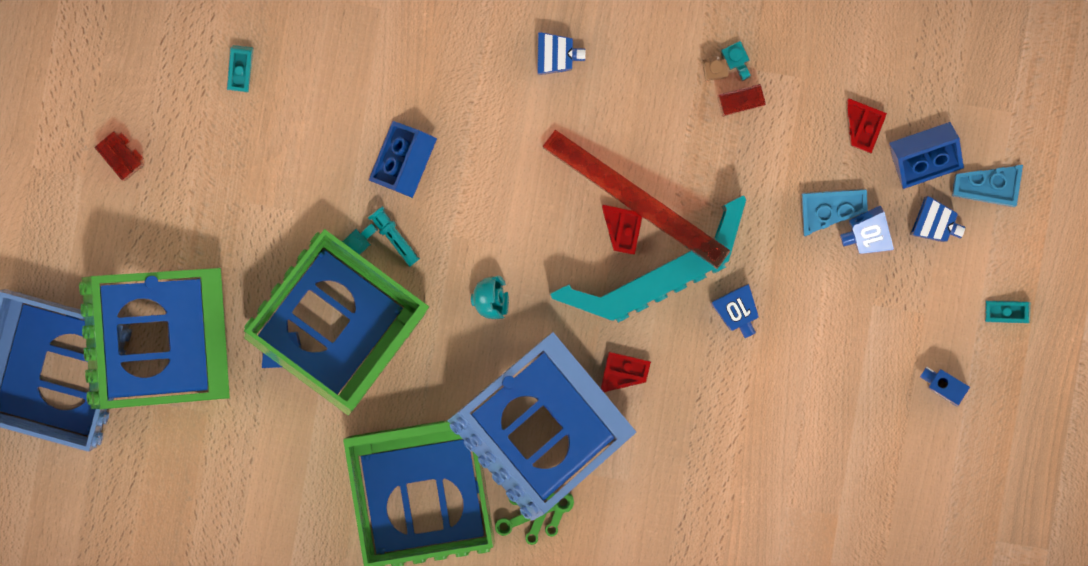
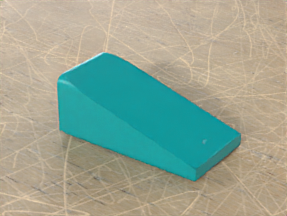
(240, 68)
(1008, 311)

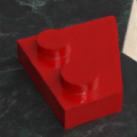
(864, 125)
(623, 228)
(624, 372)

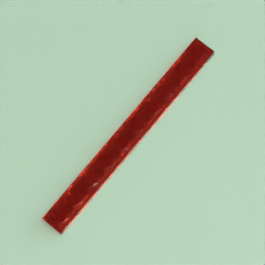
(636, 199)

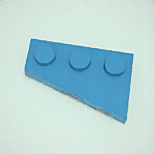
(990, 186)
(831, 207)

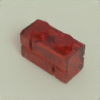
(741, 100)
(119, 155)

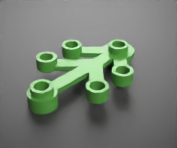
(559, 510)

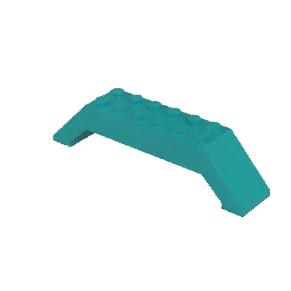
(659, 281)

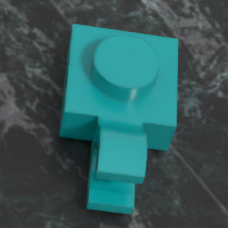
(735, 58)
(358, 241)

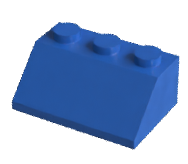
(927, 155)
(402, 159)

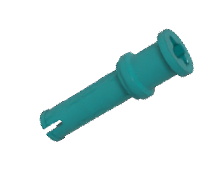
(388, 229)

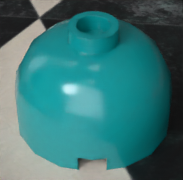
(490, 298)

